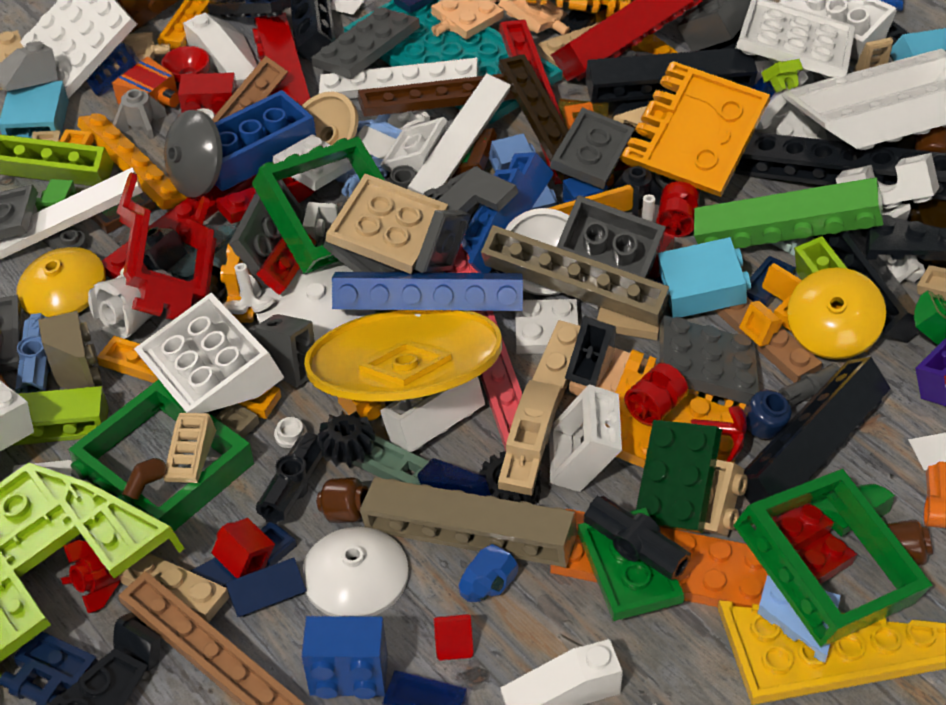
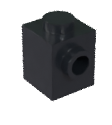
(163, 249)

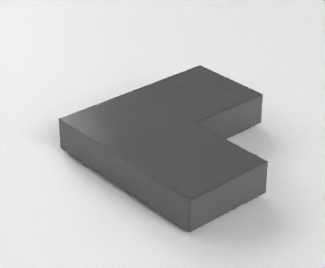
(480, 188)

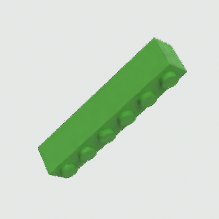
(792, 214)

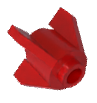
(89, 575)

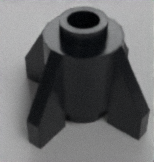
(642, 183)

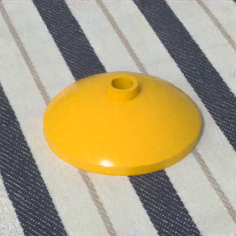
(60, 281)
(833, 331)

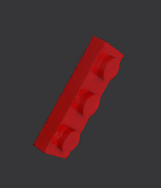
(279, 267)

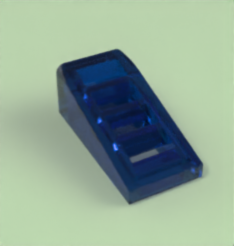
(115, 56)
(450, 477)

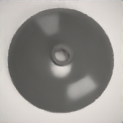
(193, 153)

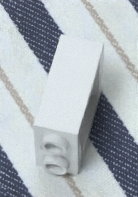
(578, 463)

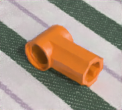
(936, 496)

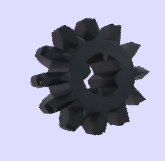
(346, 438)

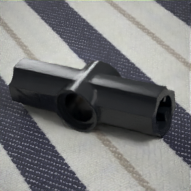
(290, 479)
(637, 537)

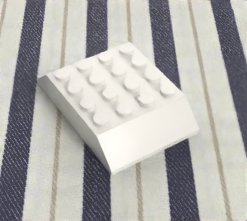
(879, 100)

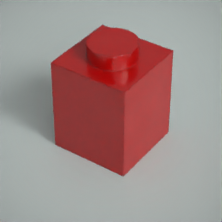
(242, 547)

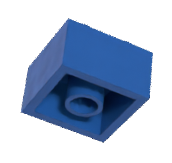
(345, 656)

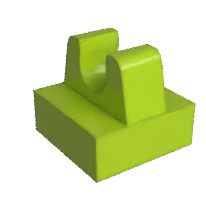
(783, 73)

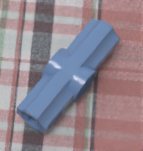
(33, 362)

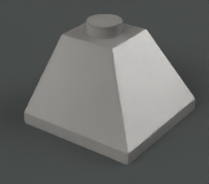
(28, 67)

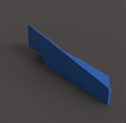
(530, 177)

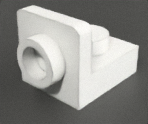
(318, 217)

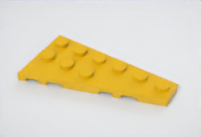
(781, 669)

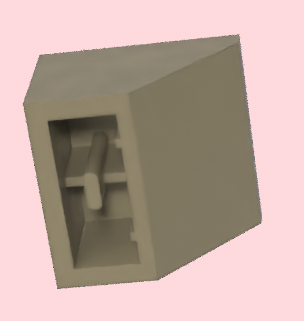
(68, 351)

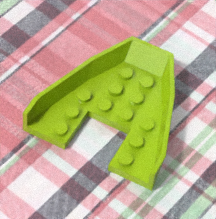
(47, 511)

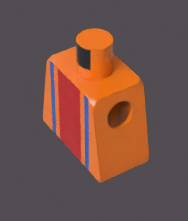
(150, 78)

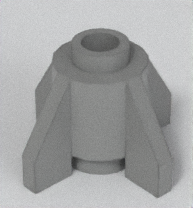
(138, 111)

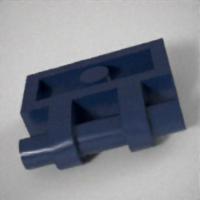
(51, 660)

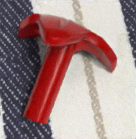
(734, 430)

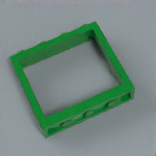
(266, 185)
(234, 461)
(798, 582)

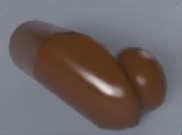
(143, 474)

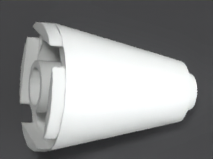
(113, 303)

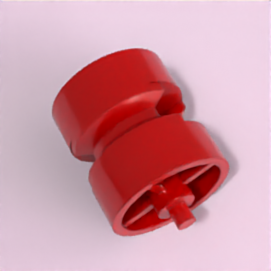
(678, 208)
(656, 393)

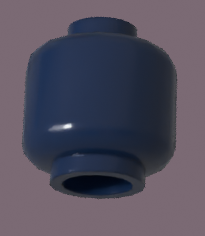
(767, 414)

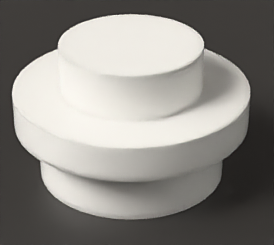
(288, 431)

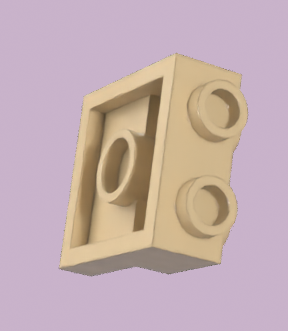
(726, 486)

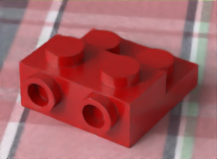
(811, 538)

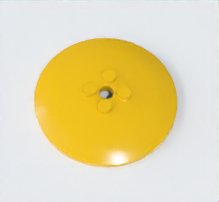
(403, 355)

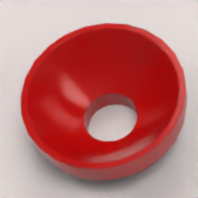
(186, 60)

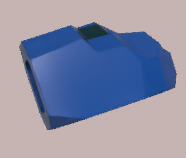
(488, 574)

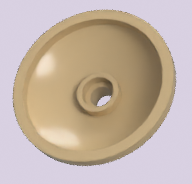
(333, 116)

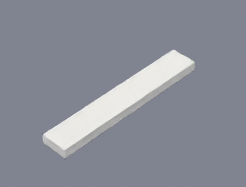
(461, 135)
(70, 212)

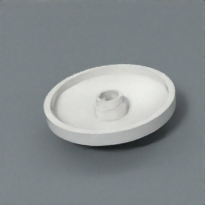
(311, 299)

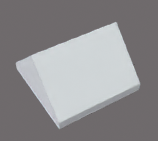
(415, 145)

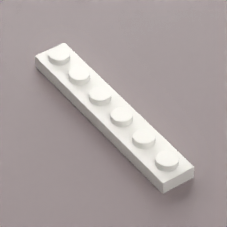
(399, 76)

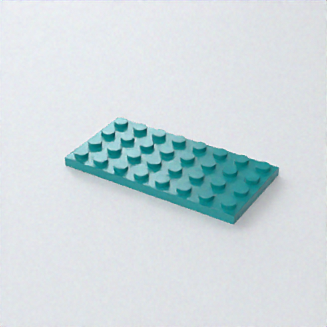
(425, 47)

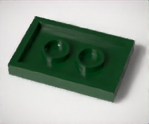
(679, 474)

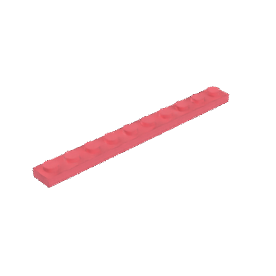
(500, 379)

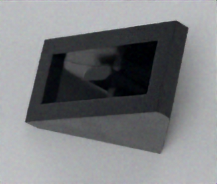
(592, 352)

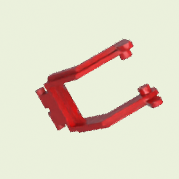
(158, 289)

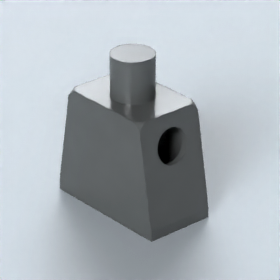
(287, 343)

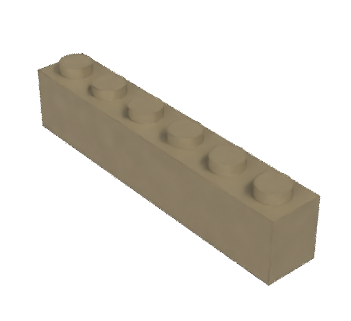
(576, 275)
(470, 521)

